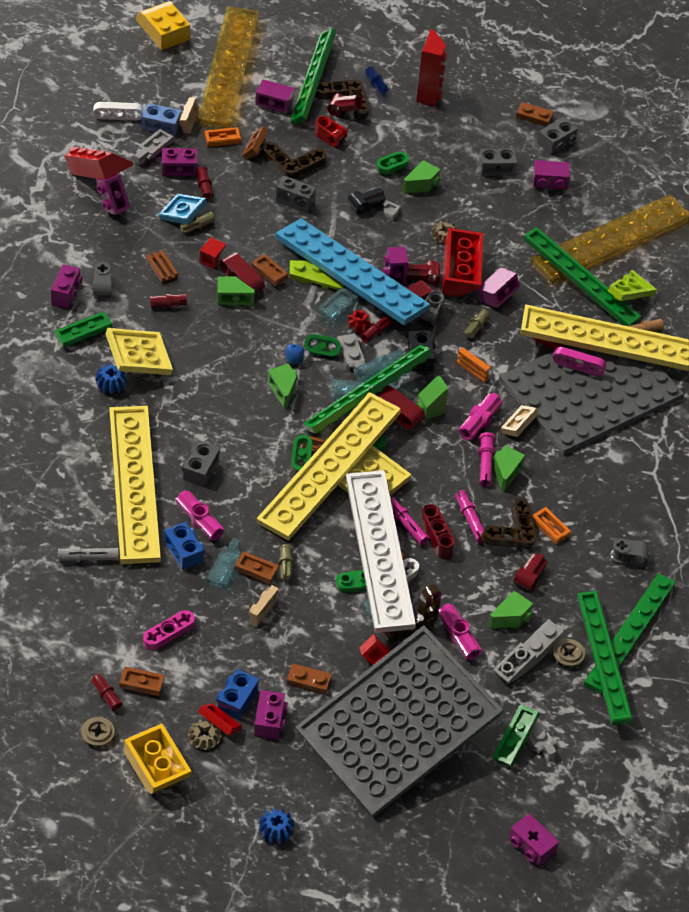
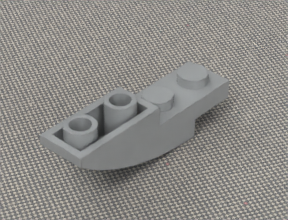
(530, 653)

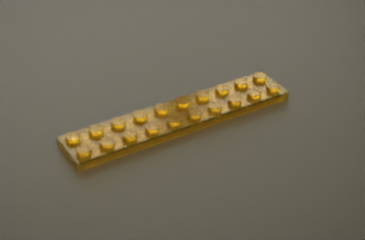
(228, 67)
(617, 235)

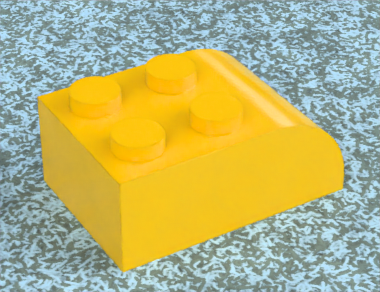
(164, 25)
(156, 759)

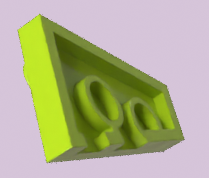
(309, 273)
(631, 287)

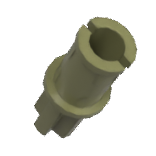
(198, 223)
(477, 324)
(286, 562)

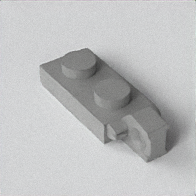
(152, 146)
(351, 351)
(542, 741)

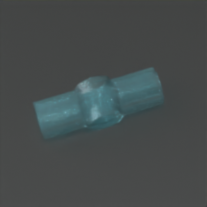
(376, 365)

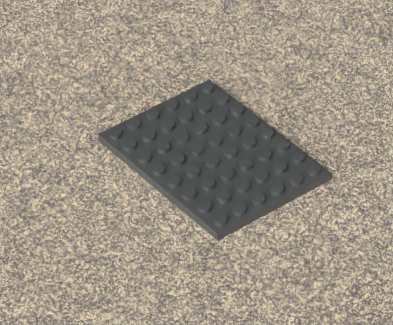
(585, 407)
(399, 720)

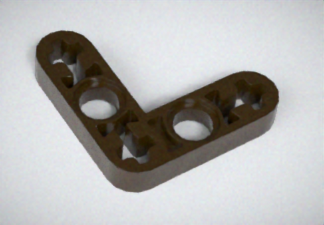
(354, 87)
(293, 168)
(490, 533)
(426, 616)

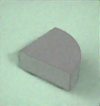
(391, 210)

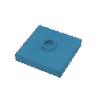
(182, 209)

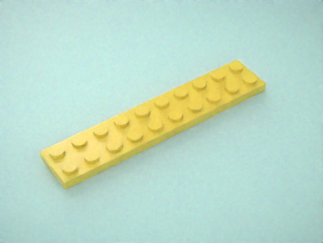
(605, 337)
(328, 466)
(134, 485)

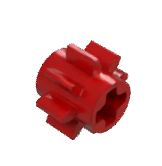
(359, 321)

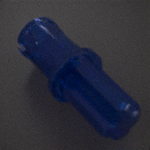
(376, 79)

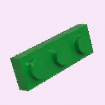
(83, 329)
(516, 736)

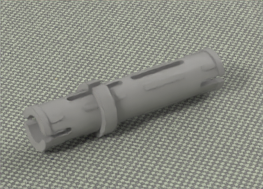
(87, 554)

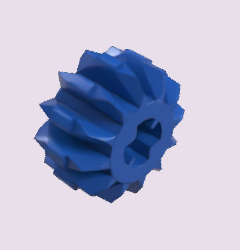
(110, 379)
(276, 826)

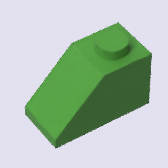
(422, 178)
(233, 292)
(283, 383)
(433, 398)
(507, 466)
(511, 612)

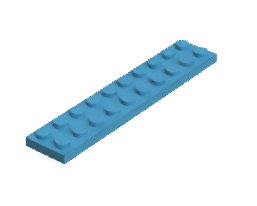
(353, 271)

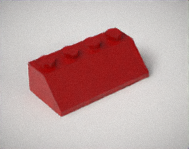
(431, 70)
(95, 163)
(462, 262)

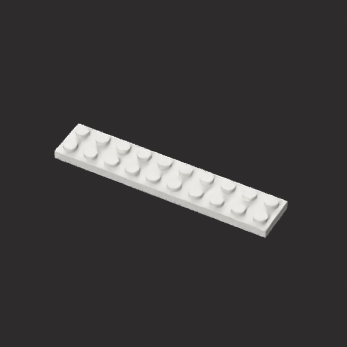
(380, 552)

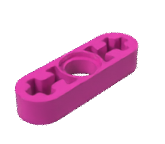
(584, 367)
(164, 637)

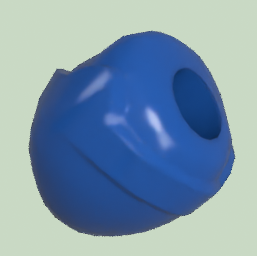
(294, 354)

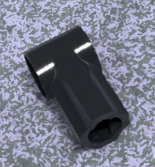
(362, 201)

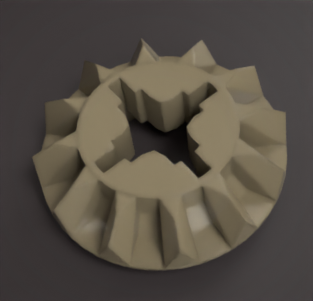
(437, 233)
(568, 646)
(90, 728)
(204, 742)

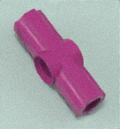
(480, 416)
(199, 515)
(463, 638)

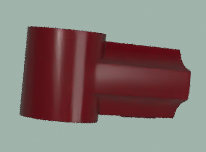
(342, 103)
(429, 272)
(529, 575)

